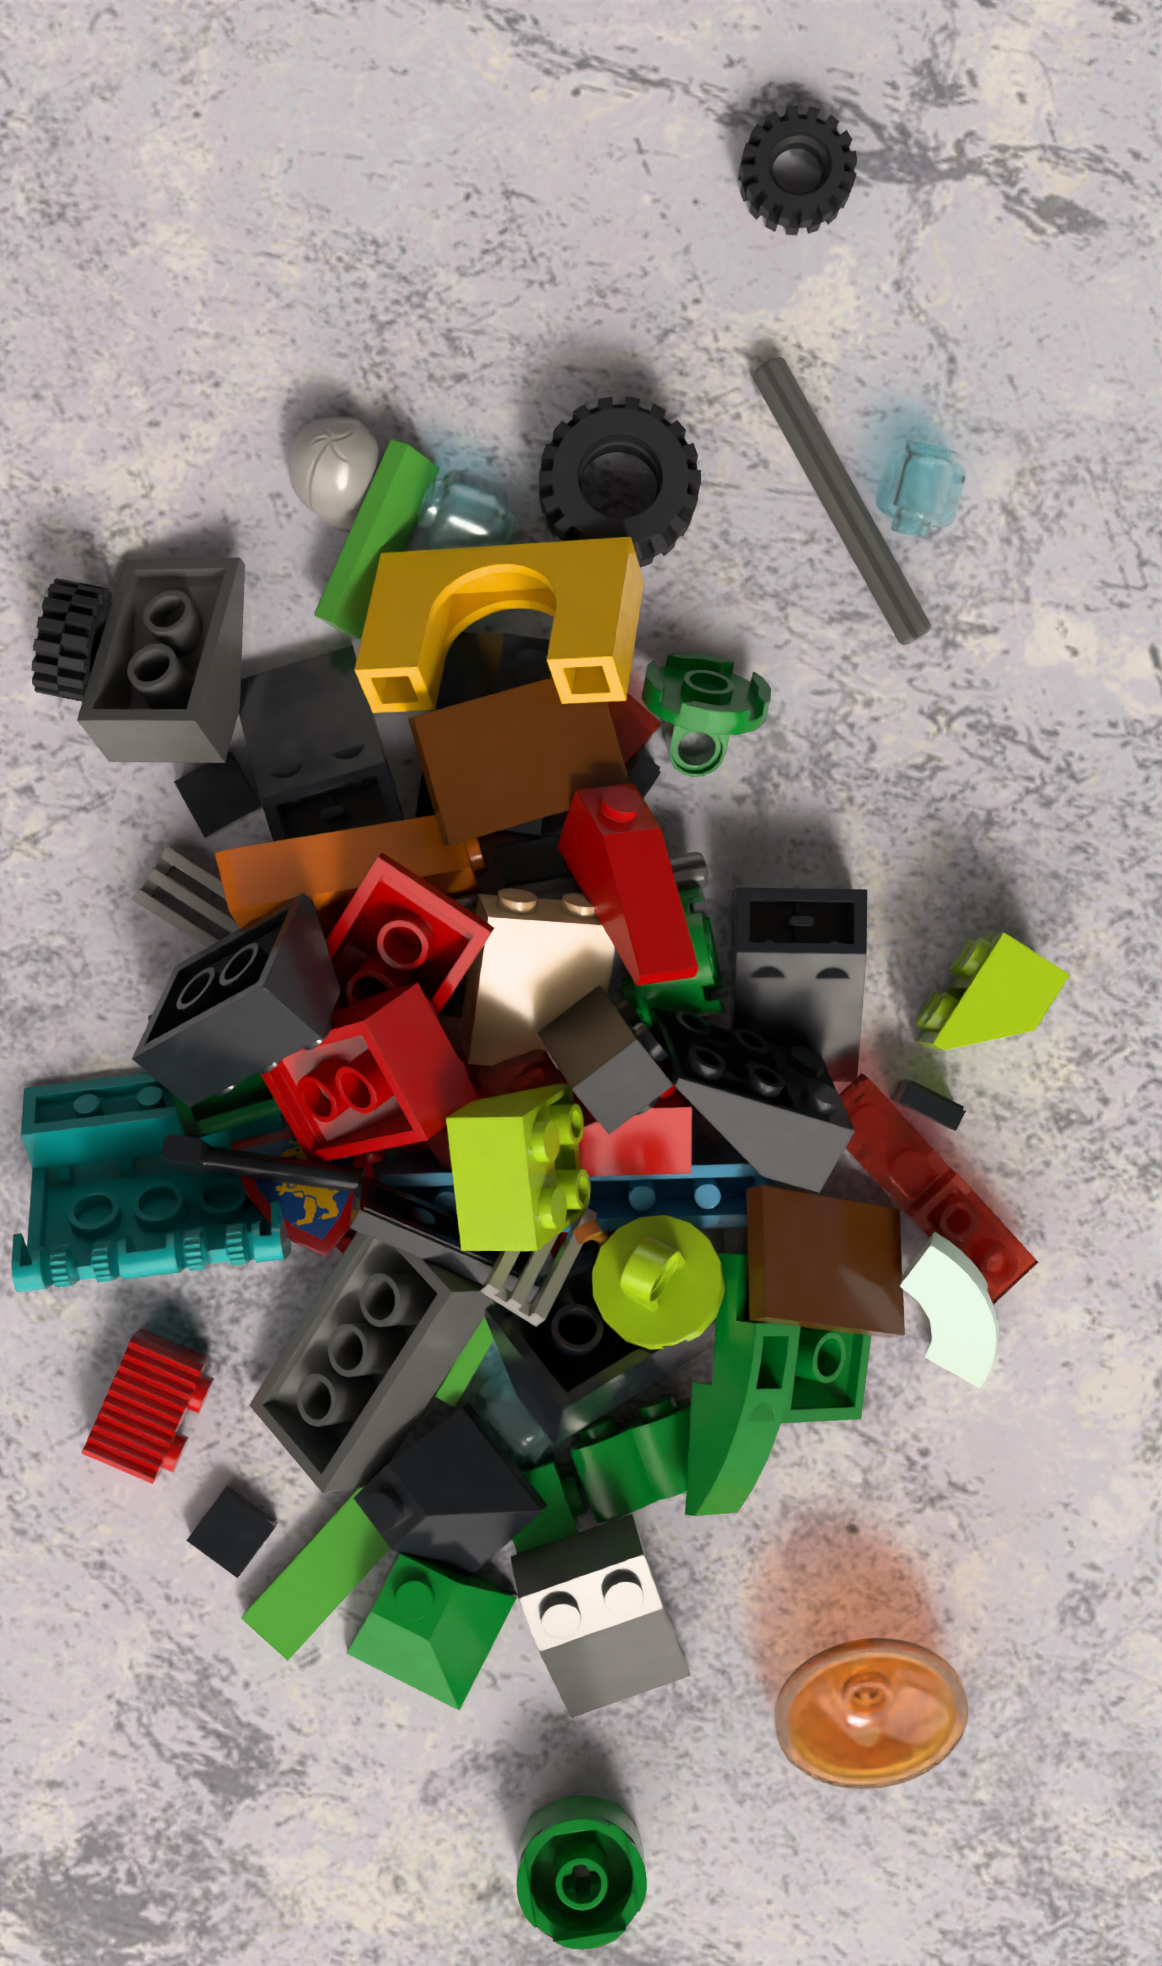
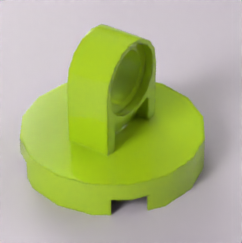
(658, 1282)

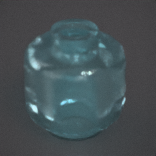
(920, 488)
(465, 512)
(512, 1421)

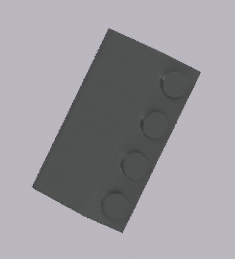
(367, 1361)

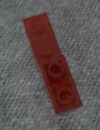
(928, 1189)

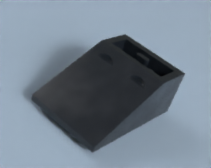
(316, 748)
(801, 970)
(760, 1096)

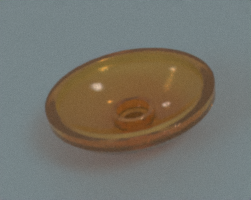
(871, 1713)

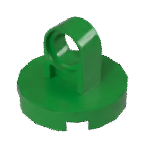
(703, 696)

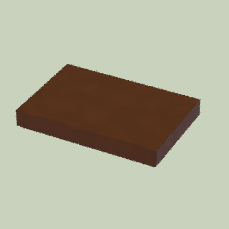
(513, 758)
(824, 1262)

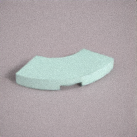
(958, 1309)

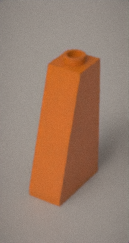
(335, 864)

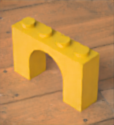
(433, 595)

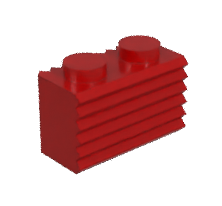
(148, 1405)

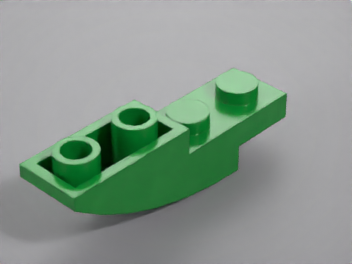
(743, 1406)

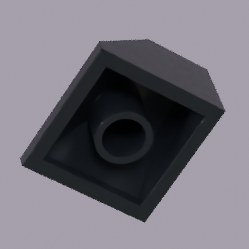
(451, 1496)

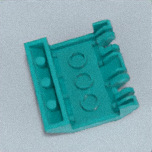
(111, 1202)

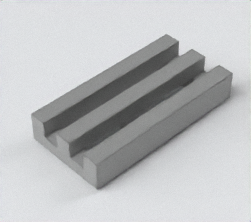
(159, 878)
(516, 1300)

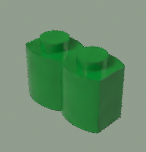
(635, 1459)

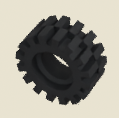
(803, 133)
(69, 637)

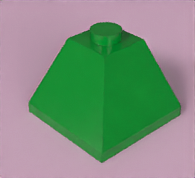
(827, 1376)
(432, 1627)

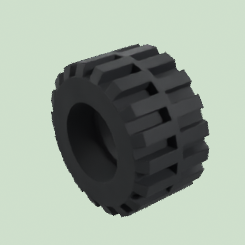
(629, 431)

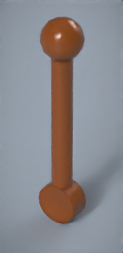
(591, 1231)

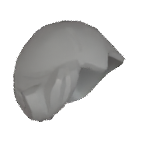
(333, 467)

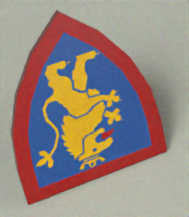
(311, 1214)

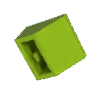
(995, 994)
(517, 1168)

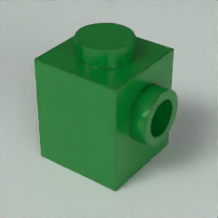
(563, 1504)

